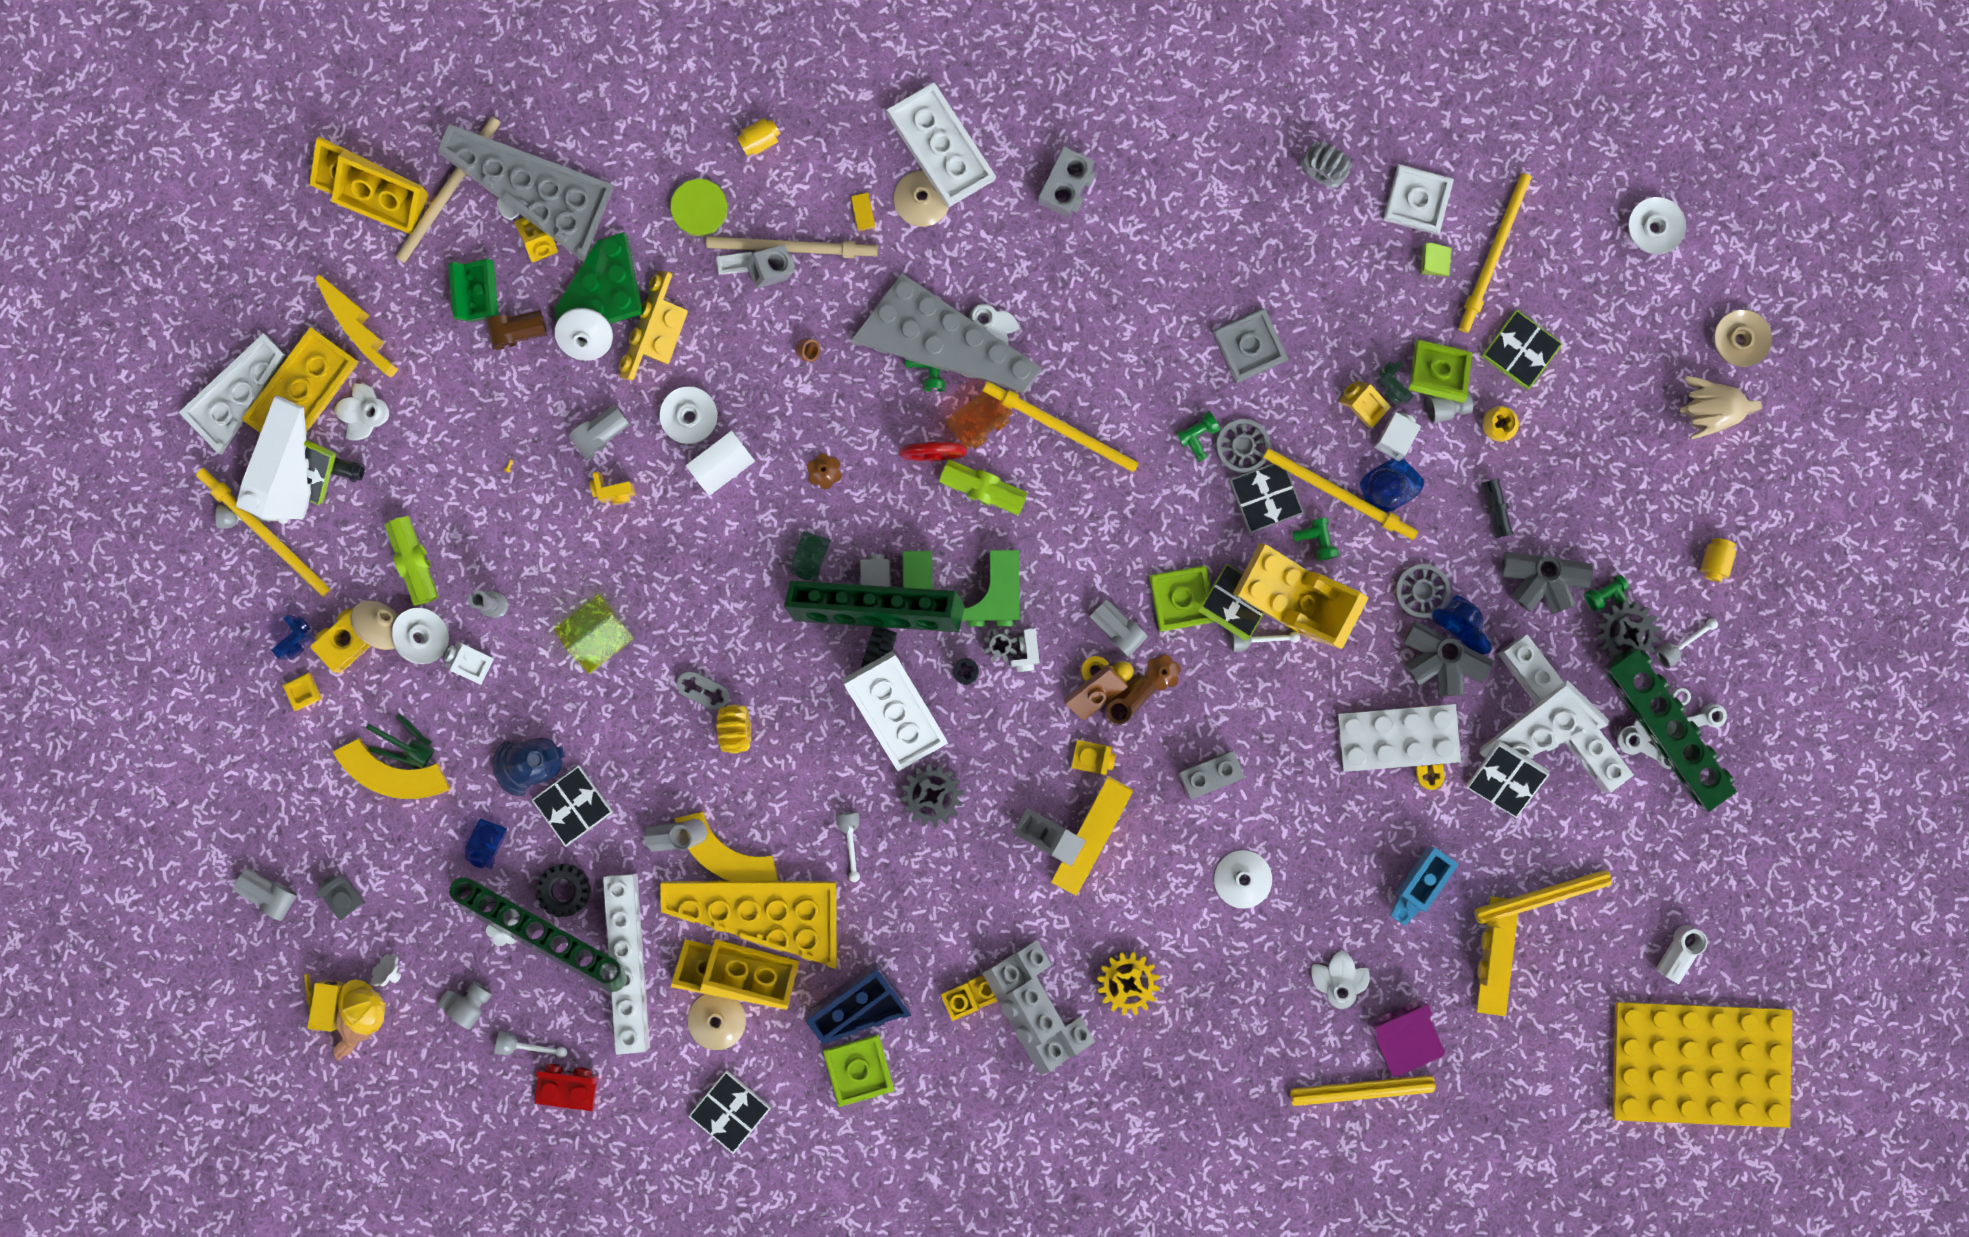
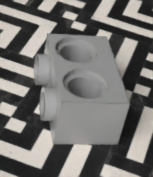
(1062, 181)
(1211, 775)
(1049, 836)

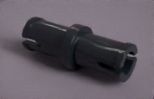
(1497, 508)

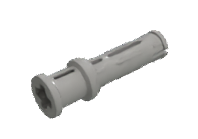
(489, 603)

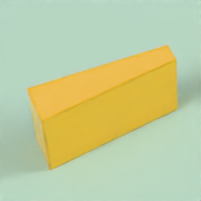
(863, 211)

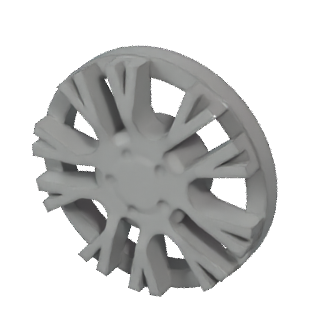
(1242, 445)
(1422, 590)

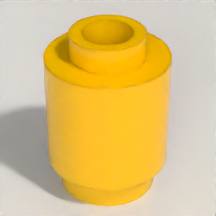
(758, 136)
(1718, 559)

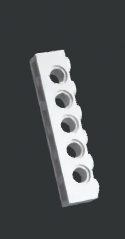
(1540, 680)
(626, 947)

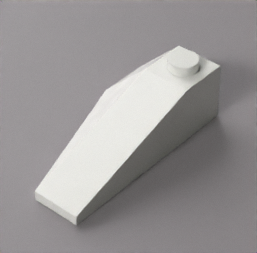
(277, 474)

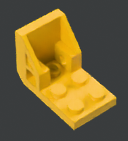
(1300, 598)

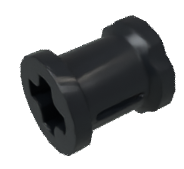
(957, 668)

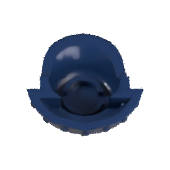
(526, 764)

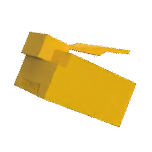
(322, 1003)

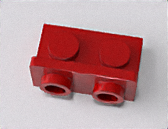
(566, 1088)

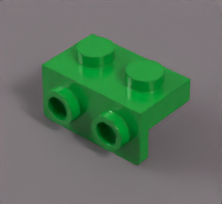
(473, 290)

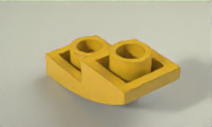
(968, 997)

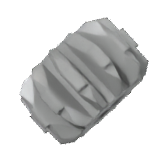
(1326, 164)

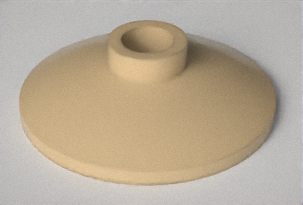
(916, 211)
(1756, 337)
(374, 623)
(727, 1010)

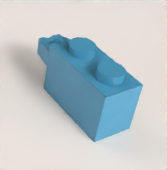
(1422, 884)

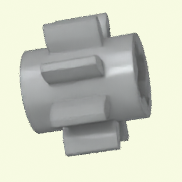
(992, 642)

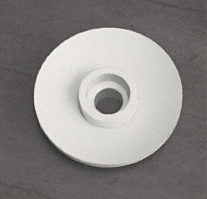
(1667, 217)
(586, 324)
(683, 401)
(428, 627)
(1228, 874)

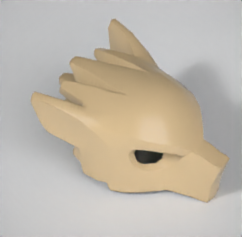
(1716, 406)

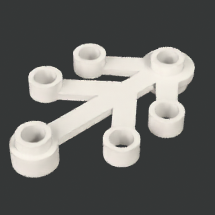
(1642, 744)

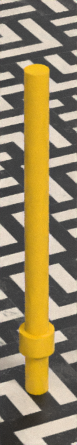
(1474, 302)
(1011, 400)
(222, 493)
(1389, 520)

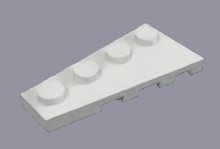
(224, 401)

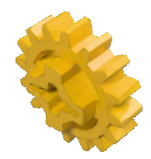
(1121, 995)

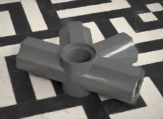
(1536, 585)
(1433, 663)

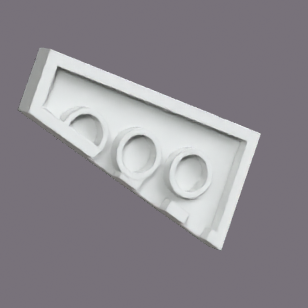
(1550, 722)

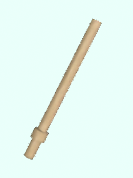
(440, 200)
(848, 249)

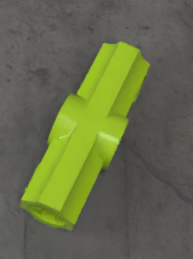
(984, 487)
(411, 561)

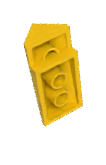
(366, 186)
(735, 973)

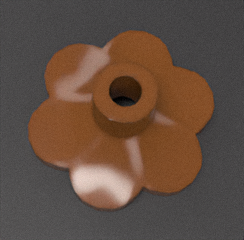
(826, 478)
(1155, 674)

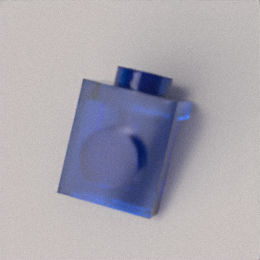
(292, 645)
(484, 844)

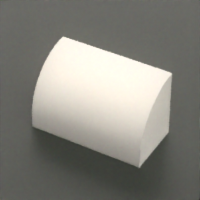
(720, 463)

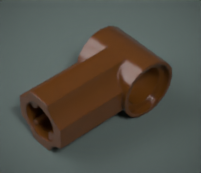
(509, 330)
(1131, 699)

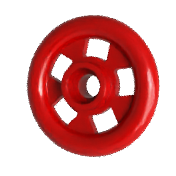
(932, 451)

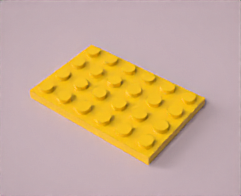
(1702, 1064)

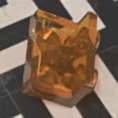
(978, 419)

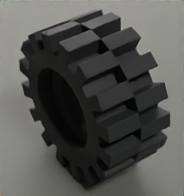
(879, 644)
(545, 890)

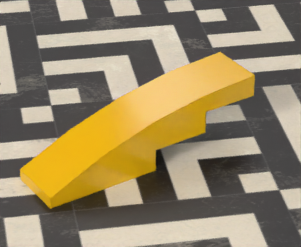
(351, 320)
(1095, 831)

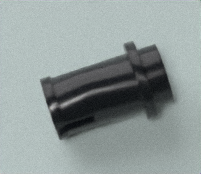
(348, 469)

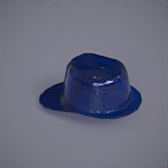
(1391, 485)
(1465, 623)

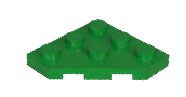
(605, 282)

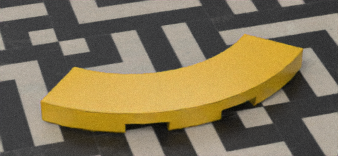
(389, 780)
(725, 861)

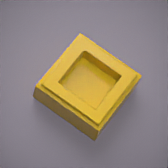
(302, 692)

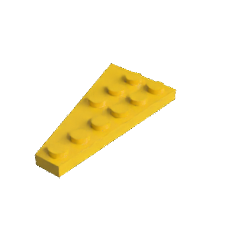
(775, 914)

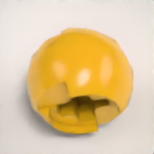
(1508, 430)

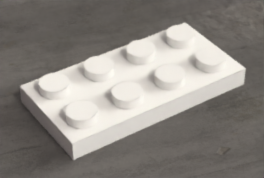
(940, 145)
(895, 710)
(1399, 738)

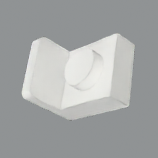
(1028, 646)
(467, 662)

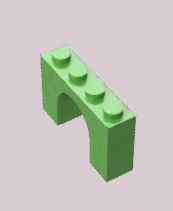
(1002, 599)

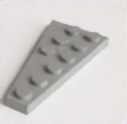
(545, 193)
(932, 333)

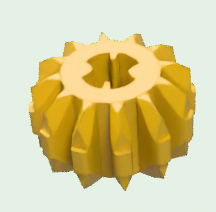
(734, 729)

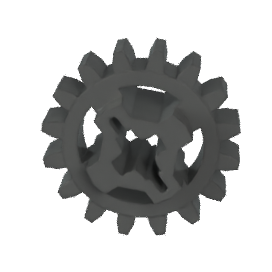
(1620, 621)
(938, 807)

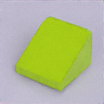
(1435, 260)

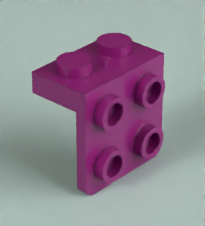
(1407, 1037)

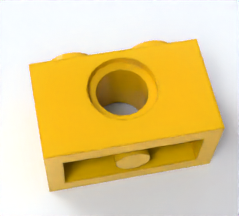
(331, 651)

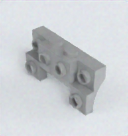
(1032, 1012)

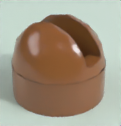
(807, 349)

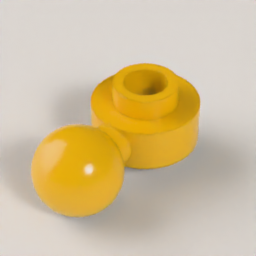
(1123, 668)

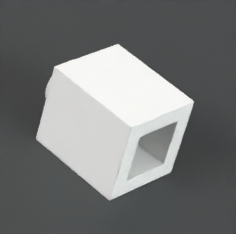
(1398, 436)

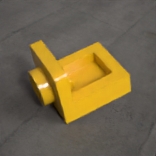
(616, 493)

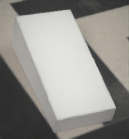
(733, 263)

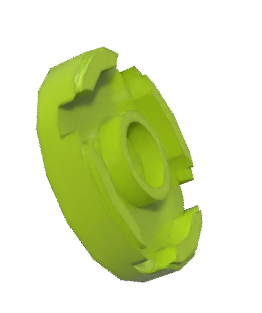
(699, 207)

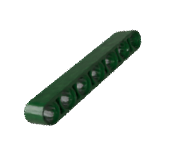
(546, 943)

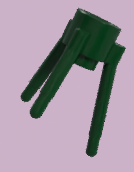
(417, 752)

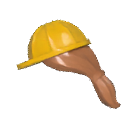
(358, 1015)

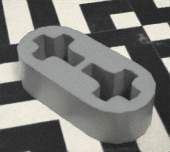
(707, 684)

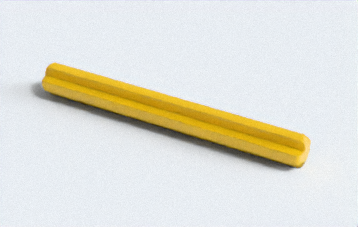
(1542, 897)
(1362, 1090)

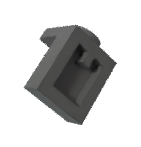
(340, 895)

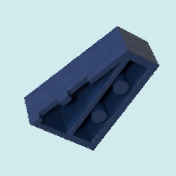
(857, 1005)

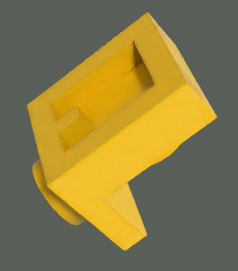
(537, 242)
(1365, 402)
(1093, 757)

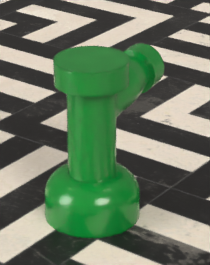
(934, 379)
(1189, 436)
(1320, 530)
(1596, 599)

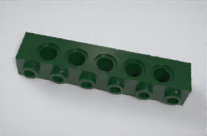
(874, 606)
(1719, 783)

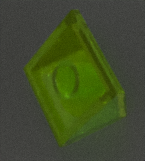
(593, 634)

